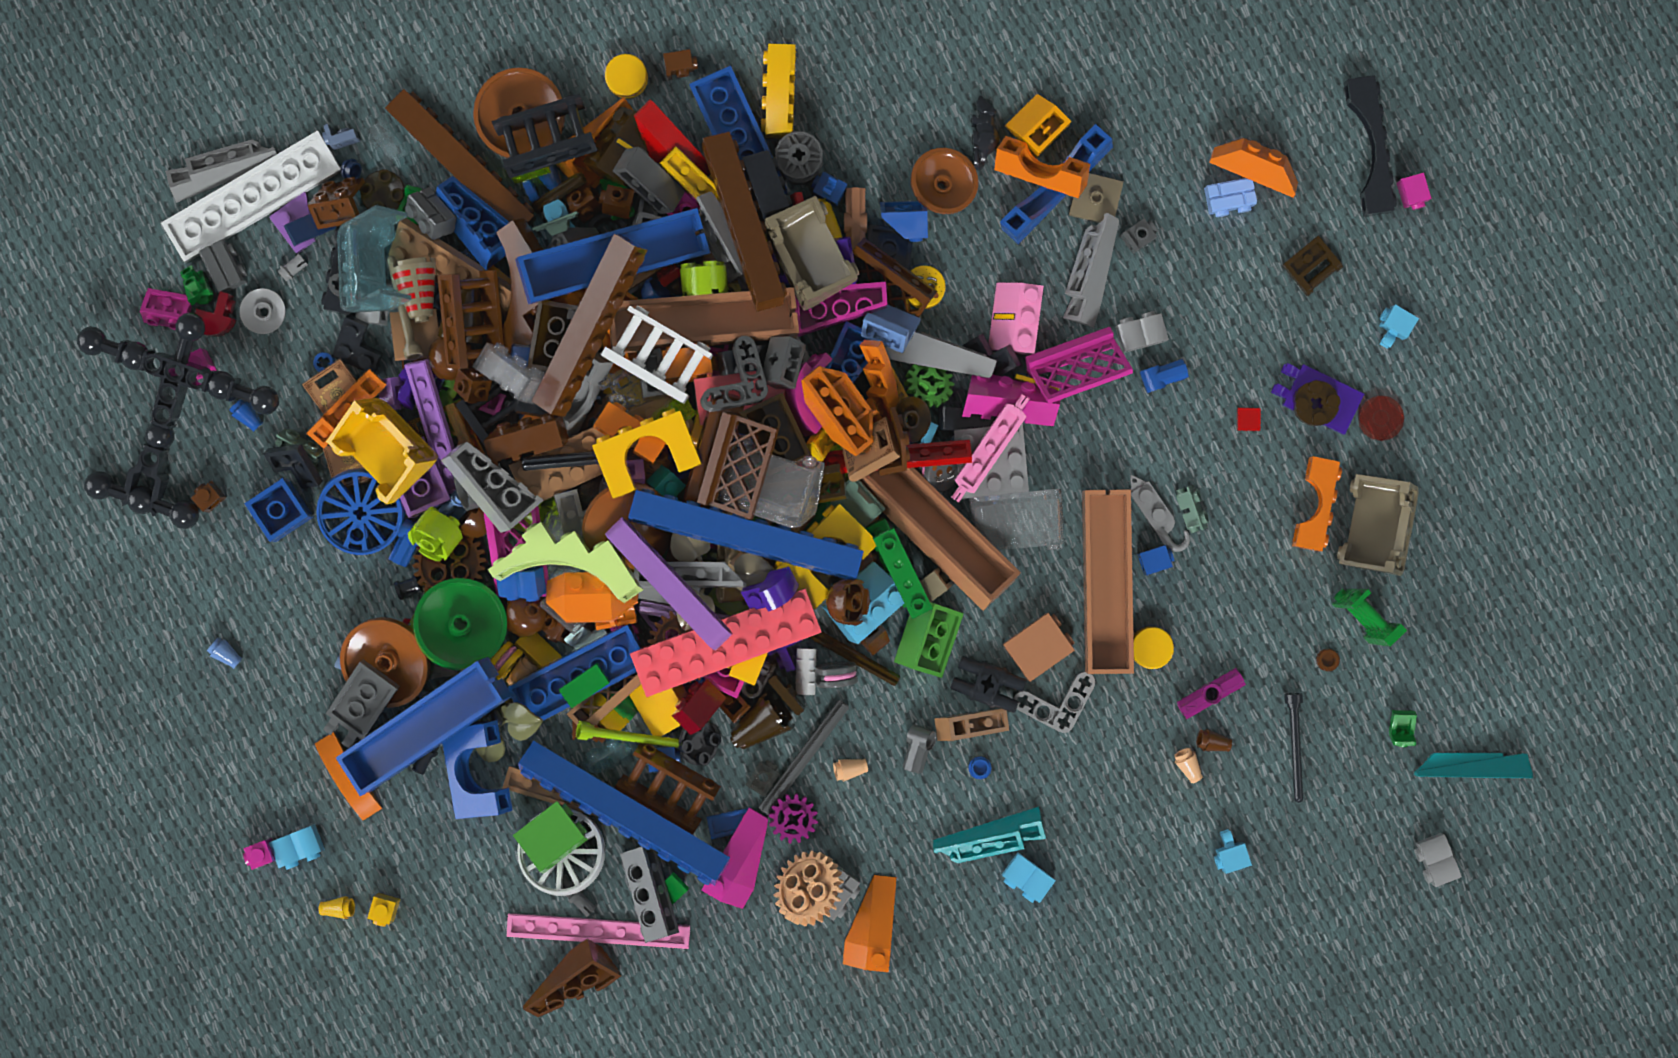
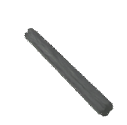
(804, 756)

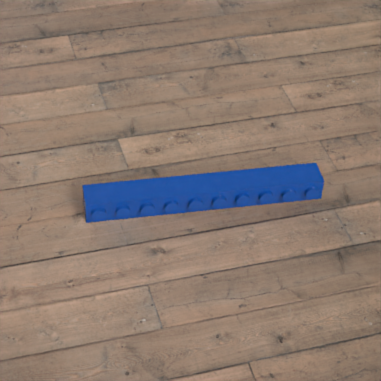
(745, 535)
(624, 813)

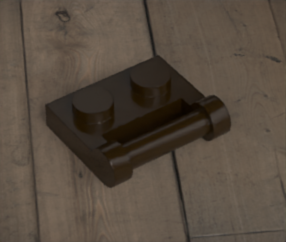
(1307, 260)

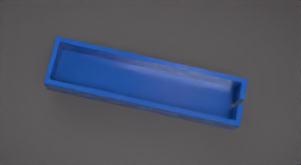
(573, 264)
(424, 726)

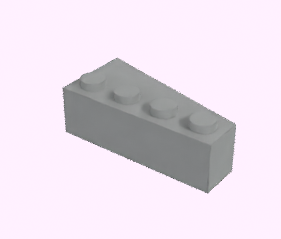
(490, 487)

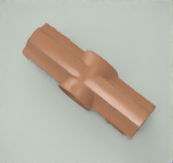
(855, 217)

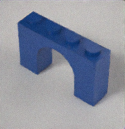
(468, 797)

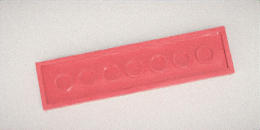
(754, 634)

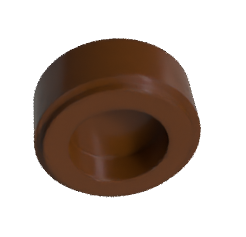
(1327, 660)

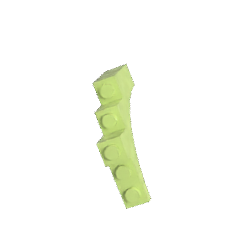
(543, 549)

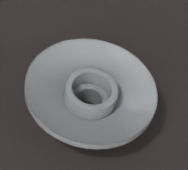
(251, 311)

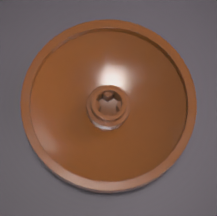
(509, 94)
(606, 511)
(391, 650)

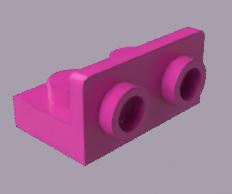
(163, 307)

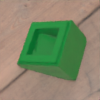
(675, 887)

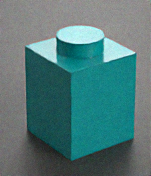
(665, 482)

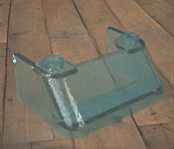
(363, 261)

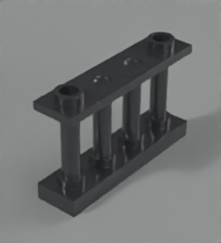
(548, 155)
(483, 427)

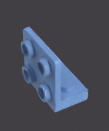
(891, 327)

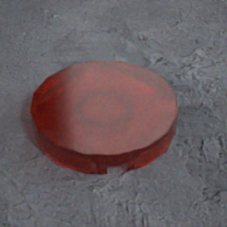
(1381, 418)

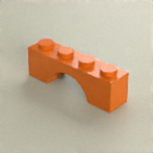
(1016, 160)
(1322, 476)

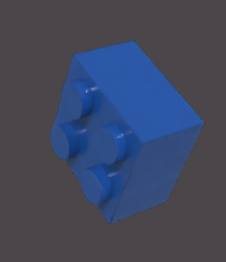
(279, 510)

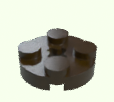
(1303, 406)

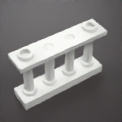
(637, 365)

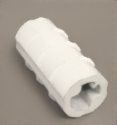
(805, 671)

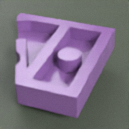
(292, 211)

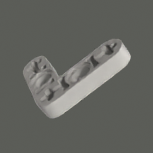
(1056, 713)

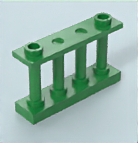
(899, 567)
(1377, 628)

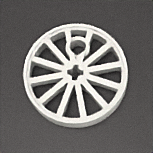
(579, 886)

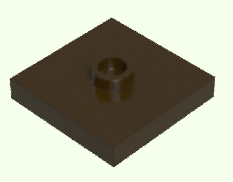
(787, 693)

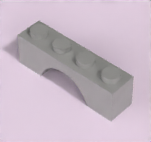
(587, 394)

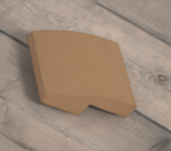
(424, 333)

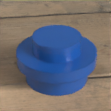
(979, 767)

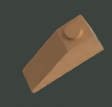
(971, 724)

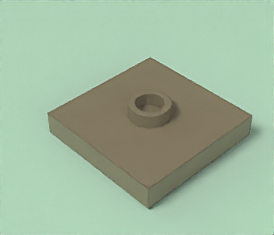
(1097, 199)

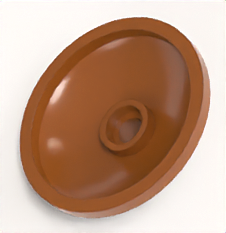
(950, 169)

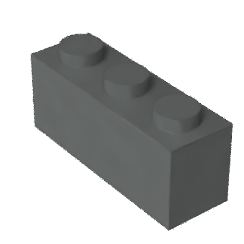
(649, 180)

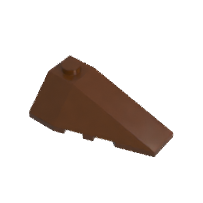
(579, 970)

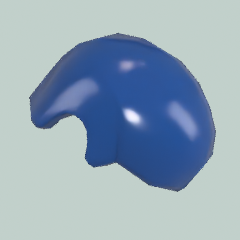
(653, 288)

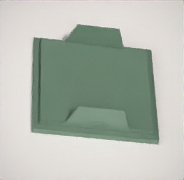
(558, 225)
(860, 503)

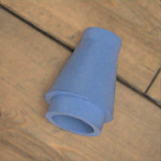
(223, 652)

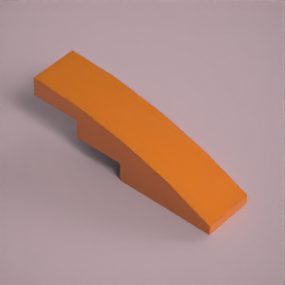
(880, 376)

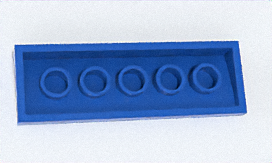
(728, 111)
(541, 688)

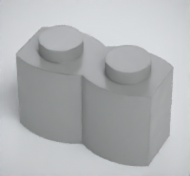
(1141, 332)
(1437, 859)

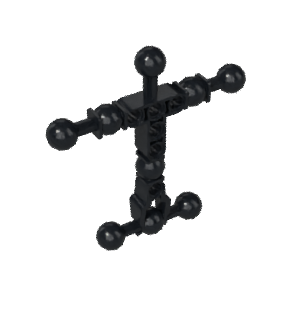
(160, 433)

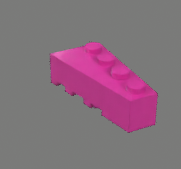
(991, 394)

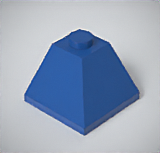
(907, 218)

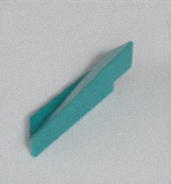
(1476, 765)
(992, 837)

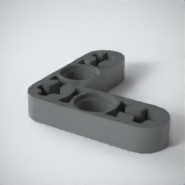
(744, 387)

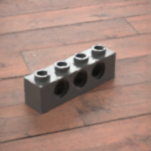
(658, 899)

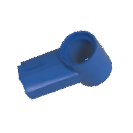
(1159, 377)
(403, 549)

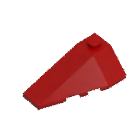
(663, 136)

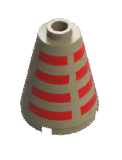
(416, 279)

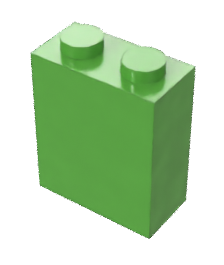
(551, 836)

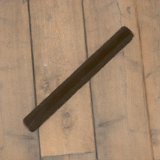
(855, 656)

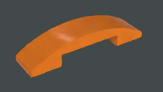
(364, 388)
(329, 749)

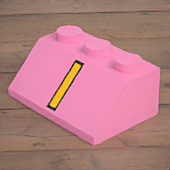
(1016, 317)

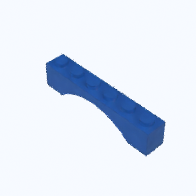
(1037, 206)

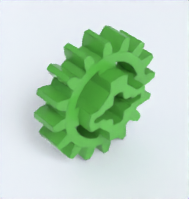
(929, 384)

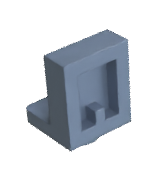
(342, 139)

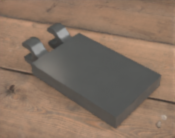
(360, 702)

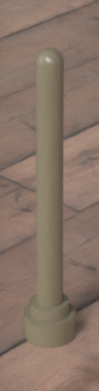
(412, 349)

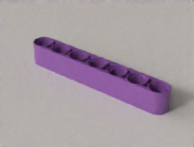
(668, 583)

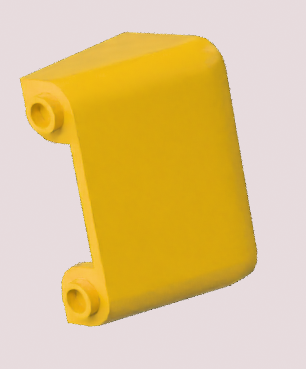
(383, 446)

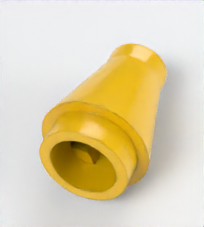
(340, 907)

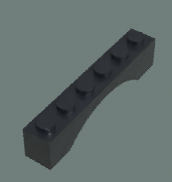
(1363, 100)

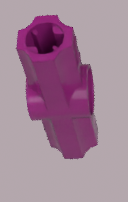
(1223, 685)

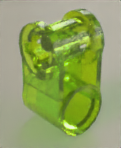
(688, 413)

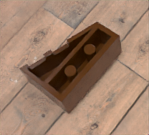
(526, 437)

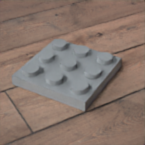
(1008, 472)

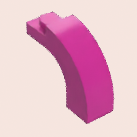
(795, 398)

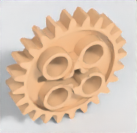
(808, 888)

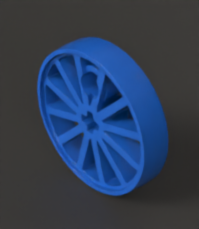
(363, 522)

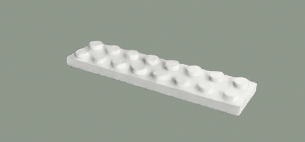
(252, 196)

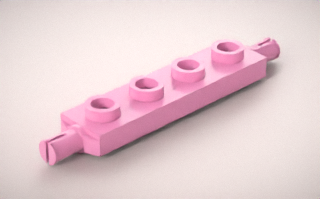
(990, 448)

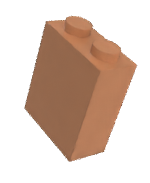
(1039, 646)

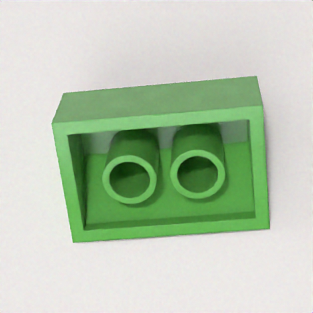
(929, 640)

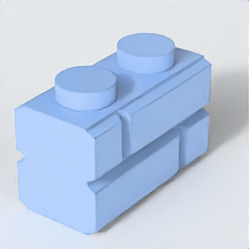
(1230, 196)

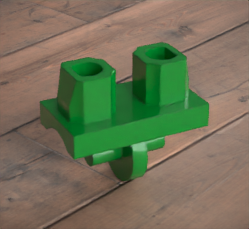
(196, 286)

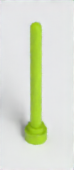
(586, 730)

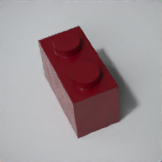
(698, 706)

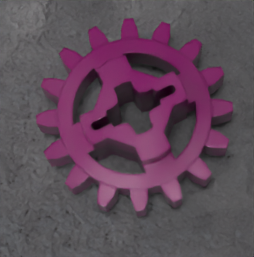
(799, 826)

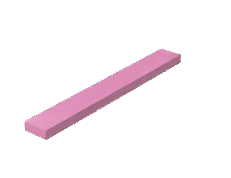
(586, 928)

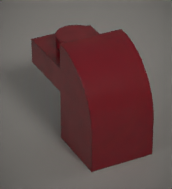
(219, 323)

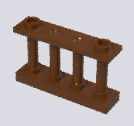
(452, 315)
(667, 808)

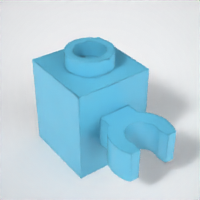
(1397, 324)
(1233, 855)

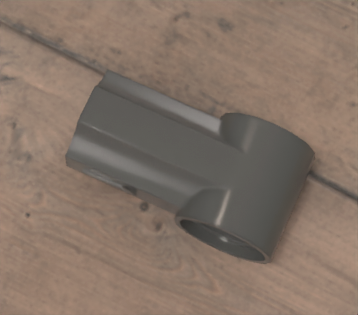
(920, 743)

